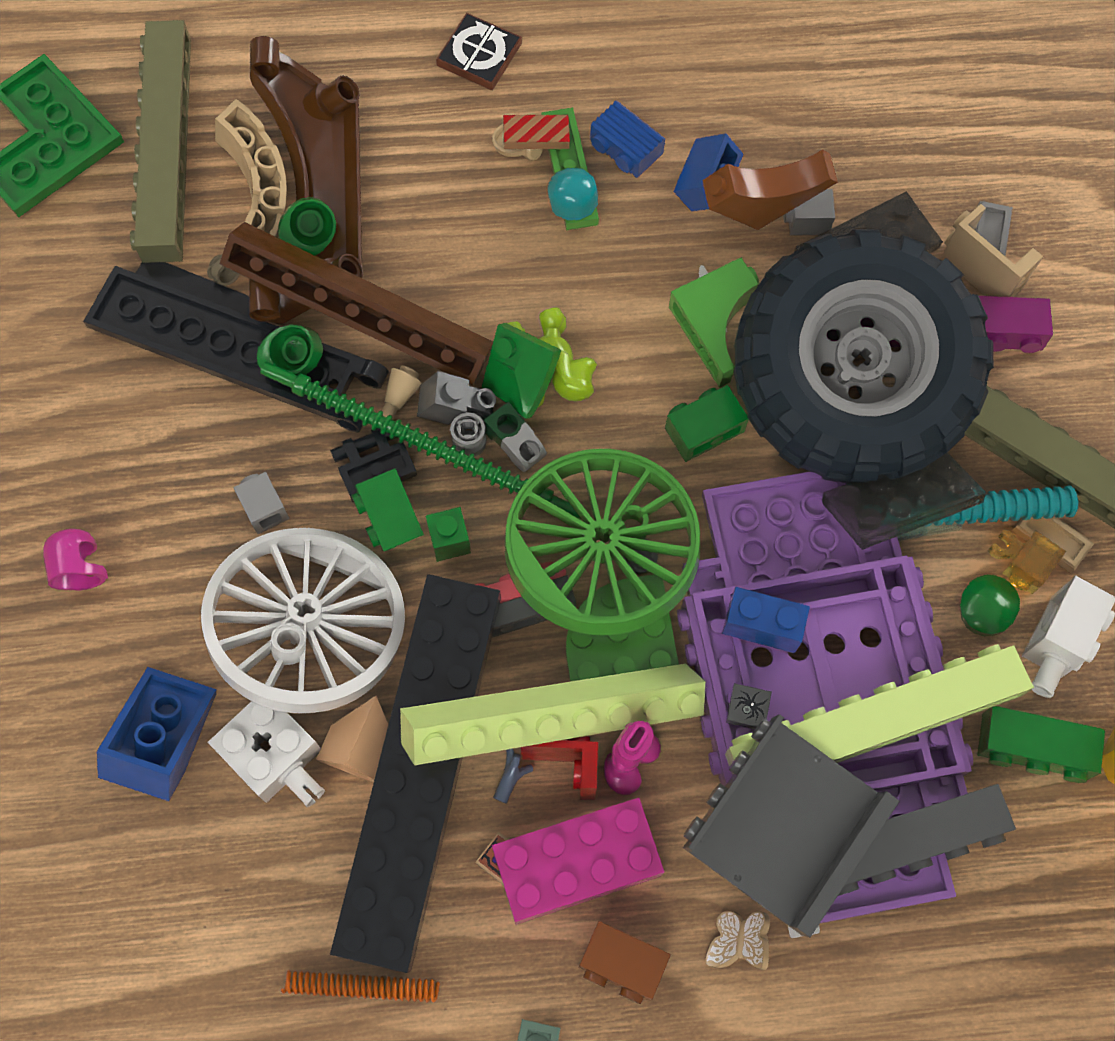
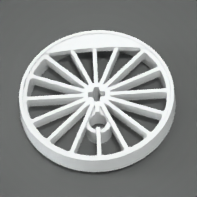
(319, 622)

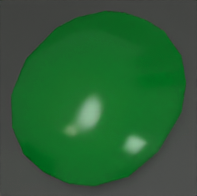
(308, 225)
(292, 349)
(989, 605)

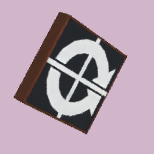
(479, 51)

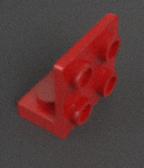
(577, 750)

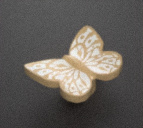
(740, 940)

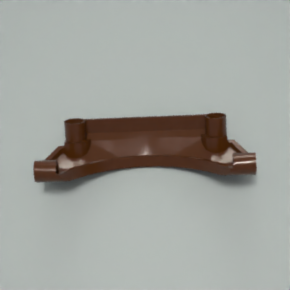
(324, 149)

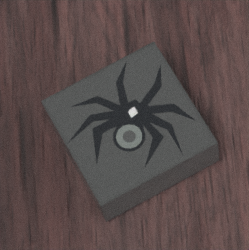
(748, 706)

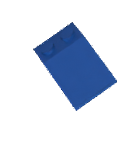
(155, 734)

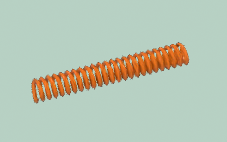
(420, 994)

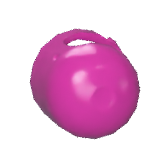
(65, 563)

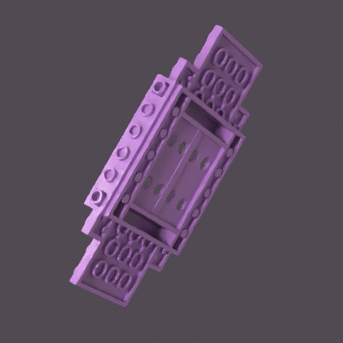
(788, 545)

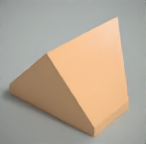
(356, 741)

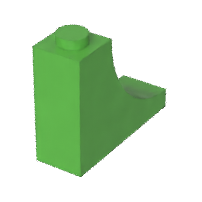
(706, 309)

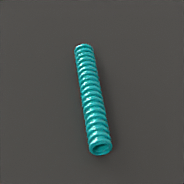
(1019, 505)

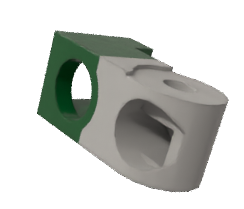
(514, 437)

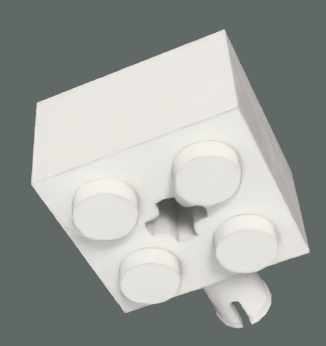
(1068, 632)
(279, 766)

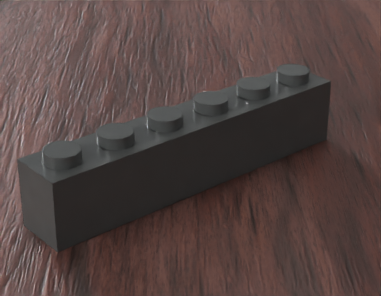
(934, 831)

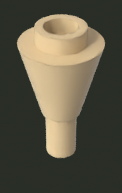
(401, 387)

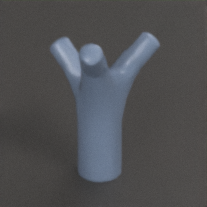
(511, 775)

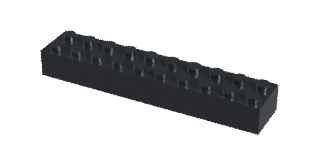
(411, 801)

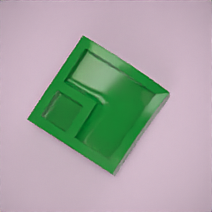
(520, 368)

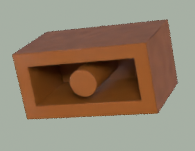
(624, 962)

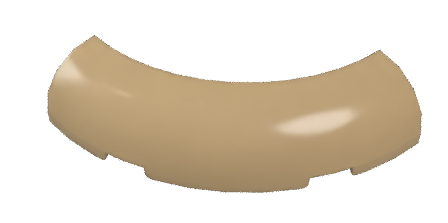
(260, 161)

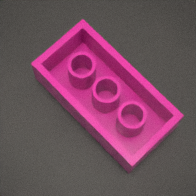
(577, 860)

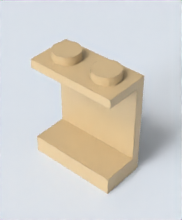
(982, 263)

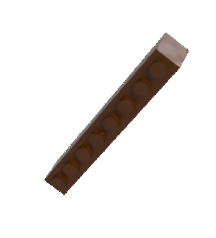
(355, 302)

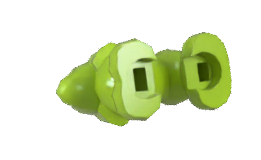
(571, 377)

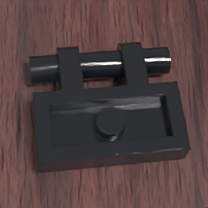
(373, 464)

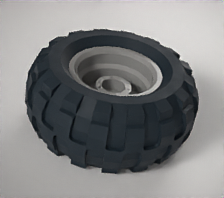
(910, 300)

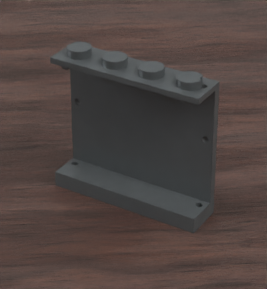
(788, 826)

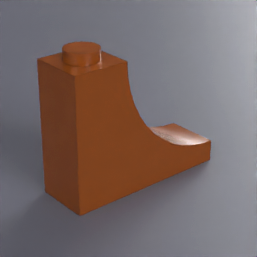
(766, 194)

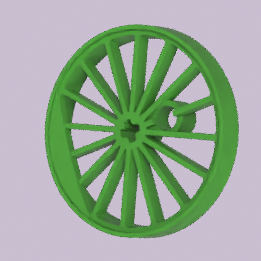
(535, 582)

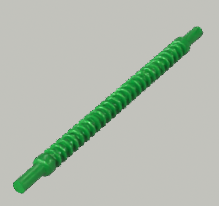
(302, 385)

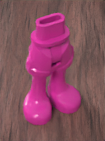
(633, 746)

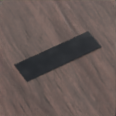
(195, 285)

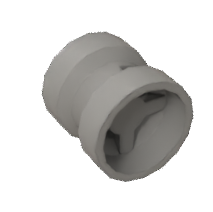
(471, 440)

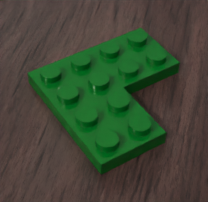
(61, 138)

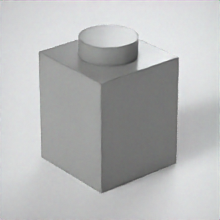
(812, 216)
(261, 502)

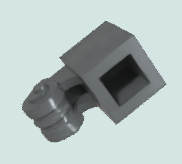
(447, 396)

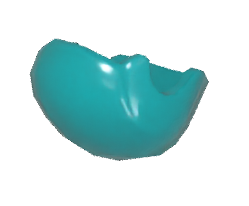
(573, 193)

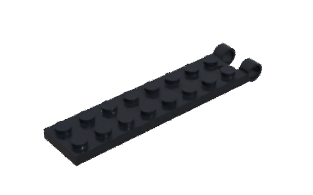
(215, 340)

